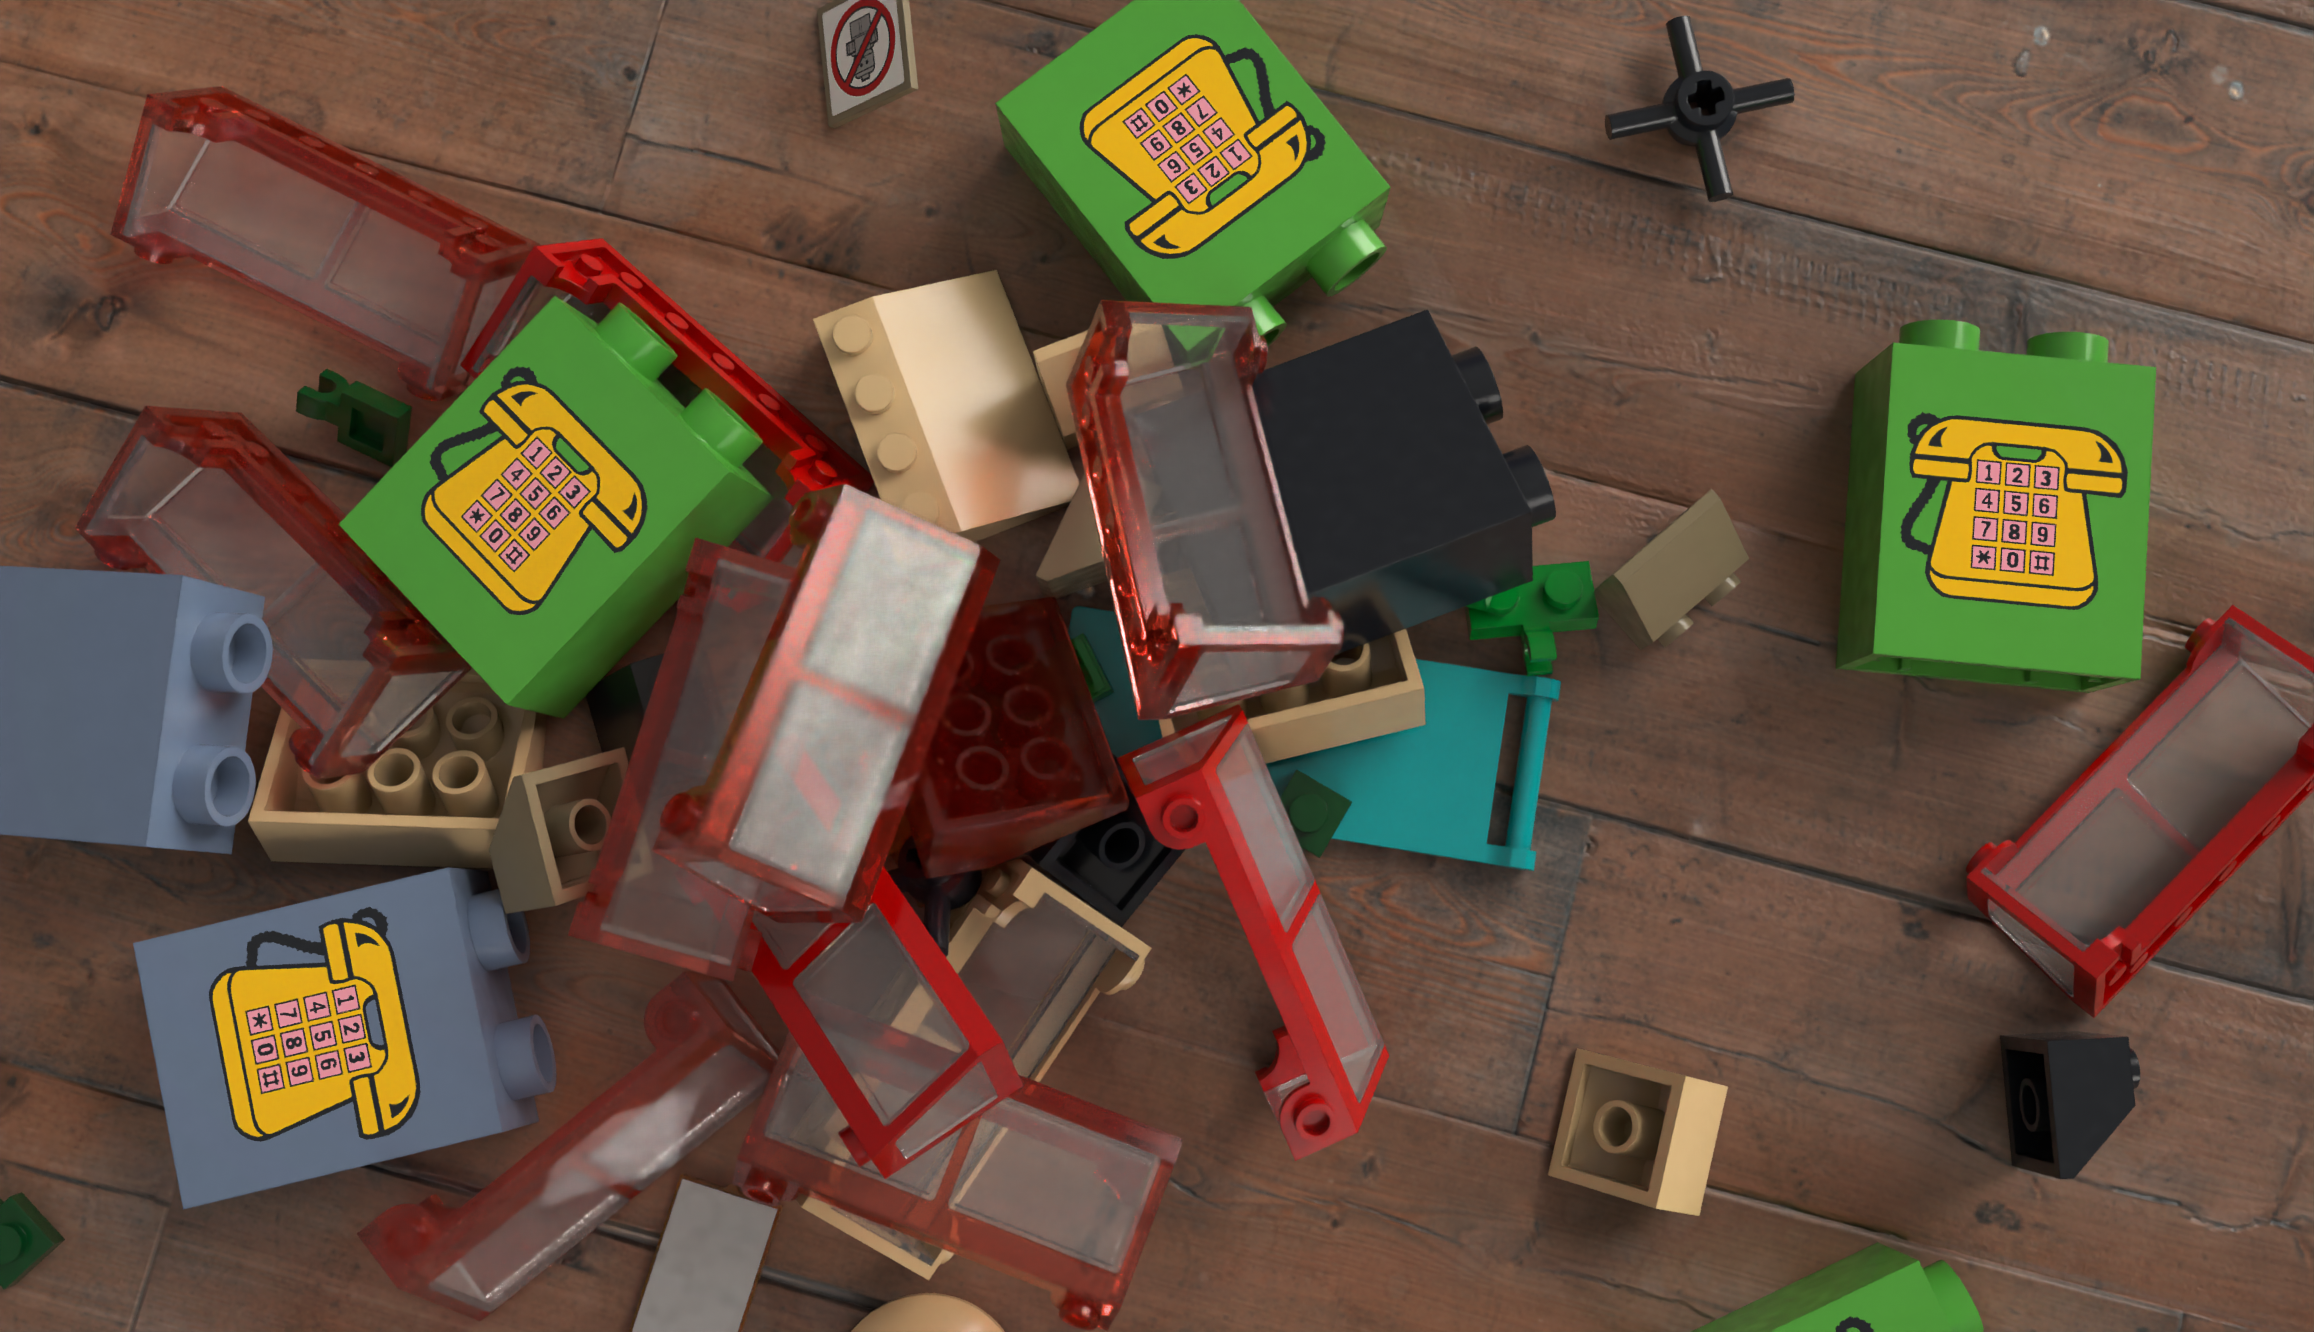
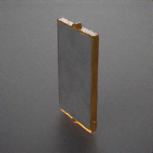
(706, 1260)

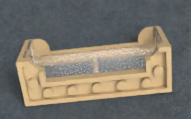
(1034, 969)

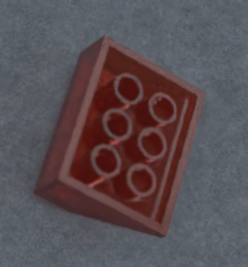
(1014, 747)

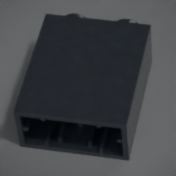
(1398, 479)

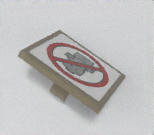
(865, 56)

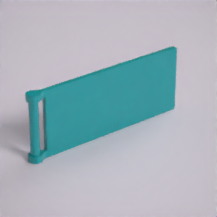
(1407, 788)

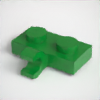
(1555, 601)

